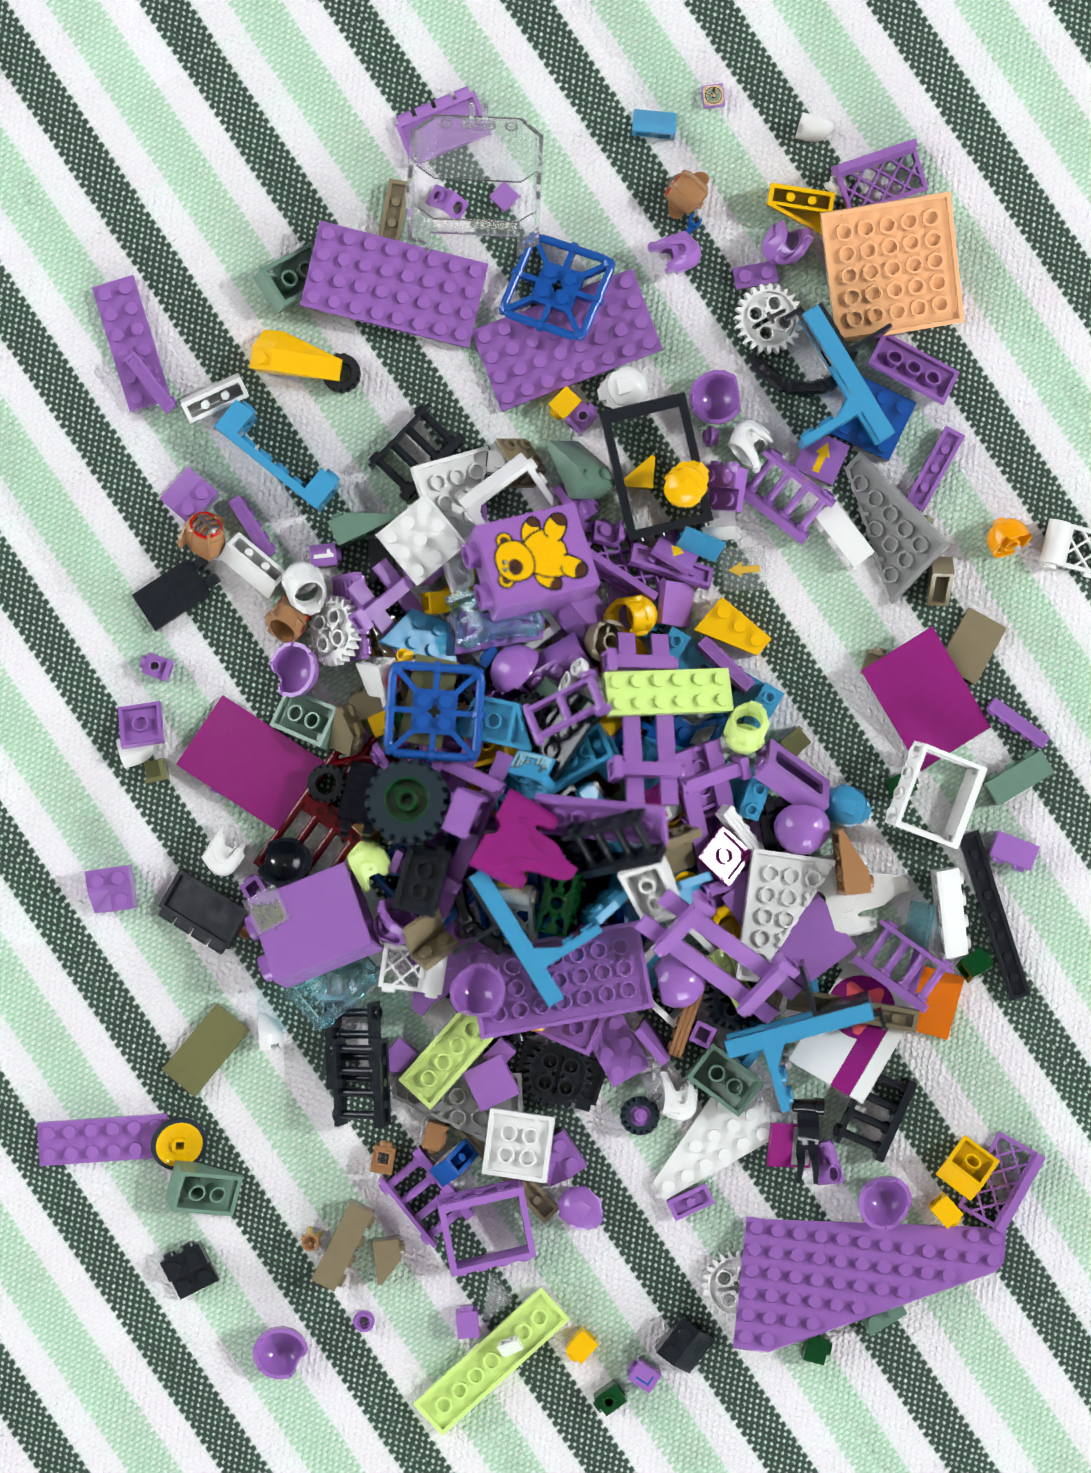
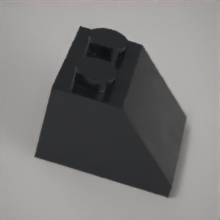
(684, 1343)

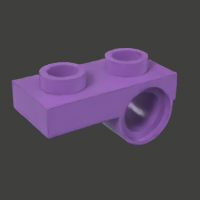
(829, 1166)

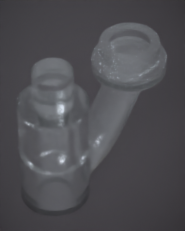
(652, 1080)

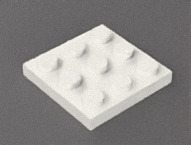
(421, 539)
(518, 1145)

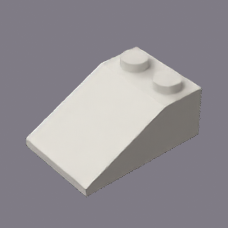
(646, 886)

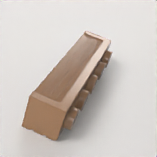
(684, 1026)

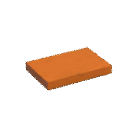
(942, 1003)

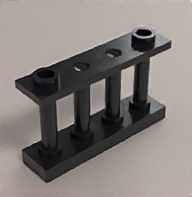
(453, 444)
(614, 862)
(374, 1014)
(381, 1082)
(887, 1128)

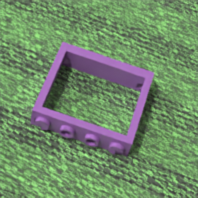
(476, 1197)

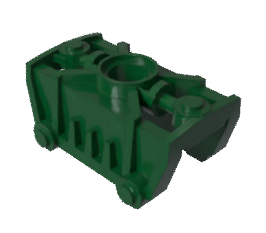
(567, 911)

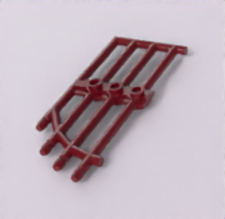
(325, 812)

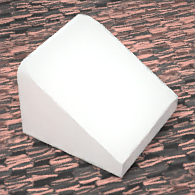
(510, 1345)

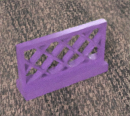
(874, 159)
(618, 574)
(1020, 1187)

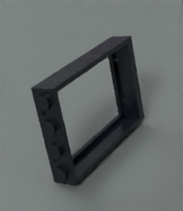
(639, 409)

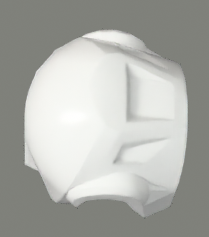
(623, 388)
(746, 440)
(299, 580)
(221, 858)
(677, 1104)

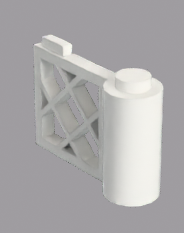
(1057, 545)
(524, 900)
(428, 982)

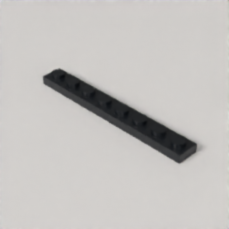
(994, 916)

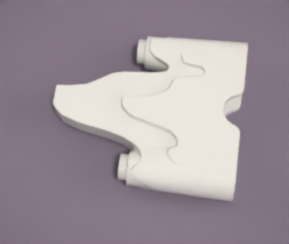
(845, 908)

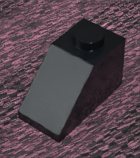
(376, 553)

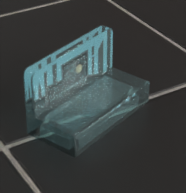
(920, 922)

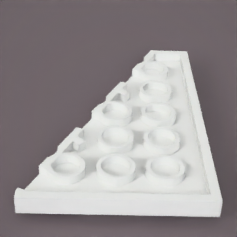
(445, 484)
(775, 897)
(712, 1143)

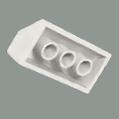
(949, 912)

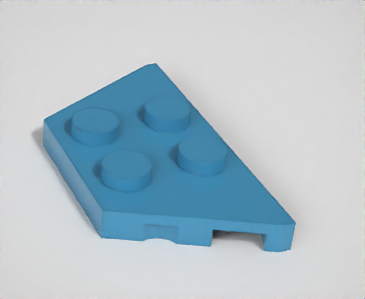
(422, 635)
(502, 724)

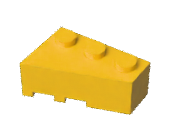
(800, 204)
(731, 627)

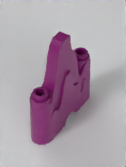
(519, 845)

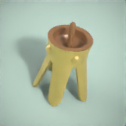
(311, 1240)

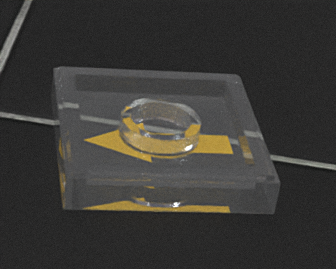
(744, 569)

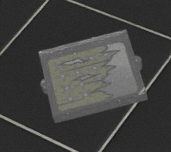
(266, 910)

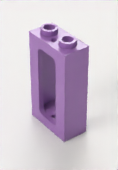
(791, 776)

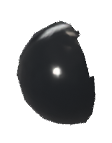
(285, 862)

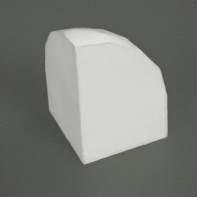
(813, 128)
(722, 527)
(134, 756)
(269, 1032)

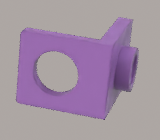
(445, 199)

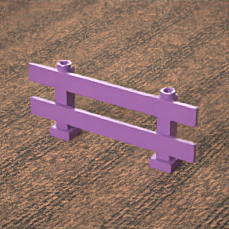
(373, 609)
(632, 767)
(717, 777)
(491, 784)
(693, 916)

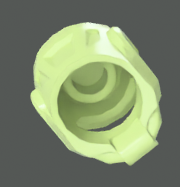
(745, 737)
(368, 860)

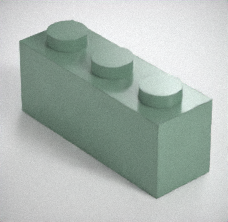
(1017, 776)

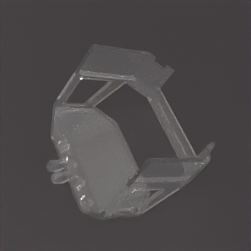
(475, 151)

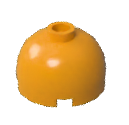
(1006, 535)

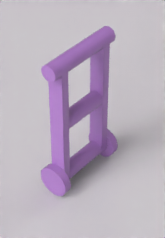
(599, 709)

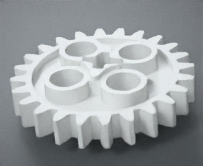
(759, 301)
(333, 633)
(732, 1266)

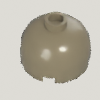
(600, 637)

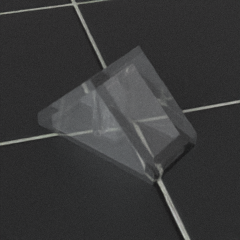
(497, 1296)

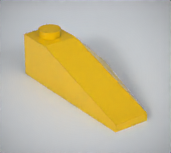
(286, 355)

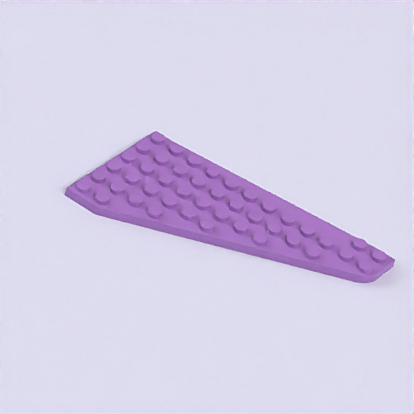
(829, 1274)

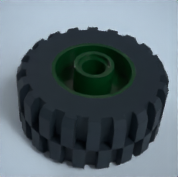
(407, 802)

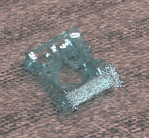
(466, 600)
(345, 1001)

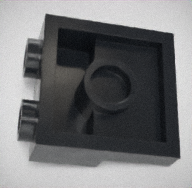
(189, 1269)

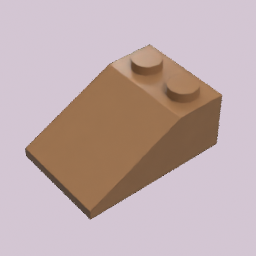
(850, 870)

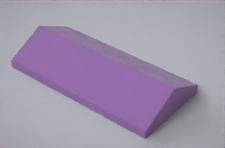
(913, 368)

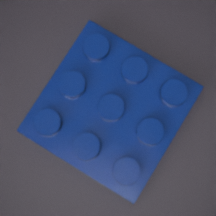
(896, 409)

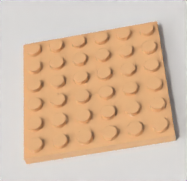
(893, 266)

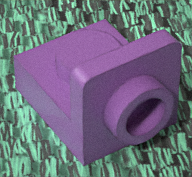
(608, 533)

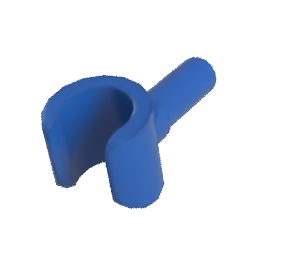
(691, 226)

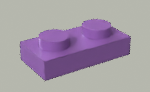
(754, 275)
(690, 1201)

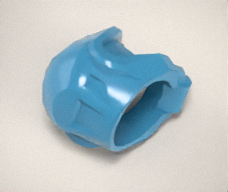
(848, 806)

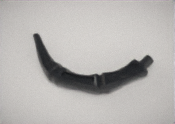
(792, 387)
(474, 928)

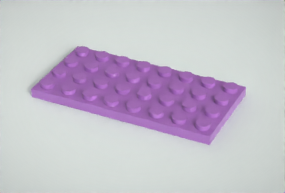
(394, 284)
(536, 363)
(595, 979)

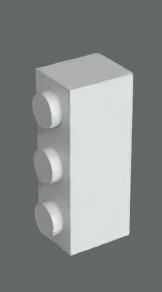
(214, 398)
(843, 535)
(253, 565)

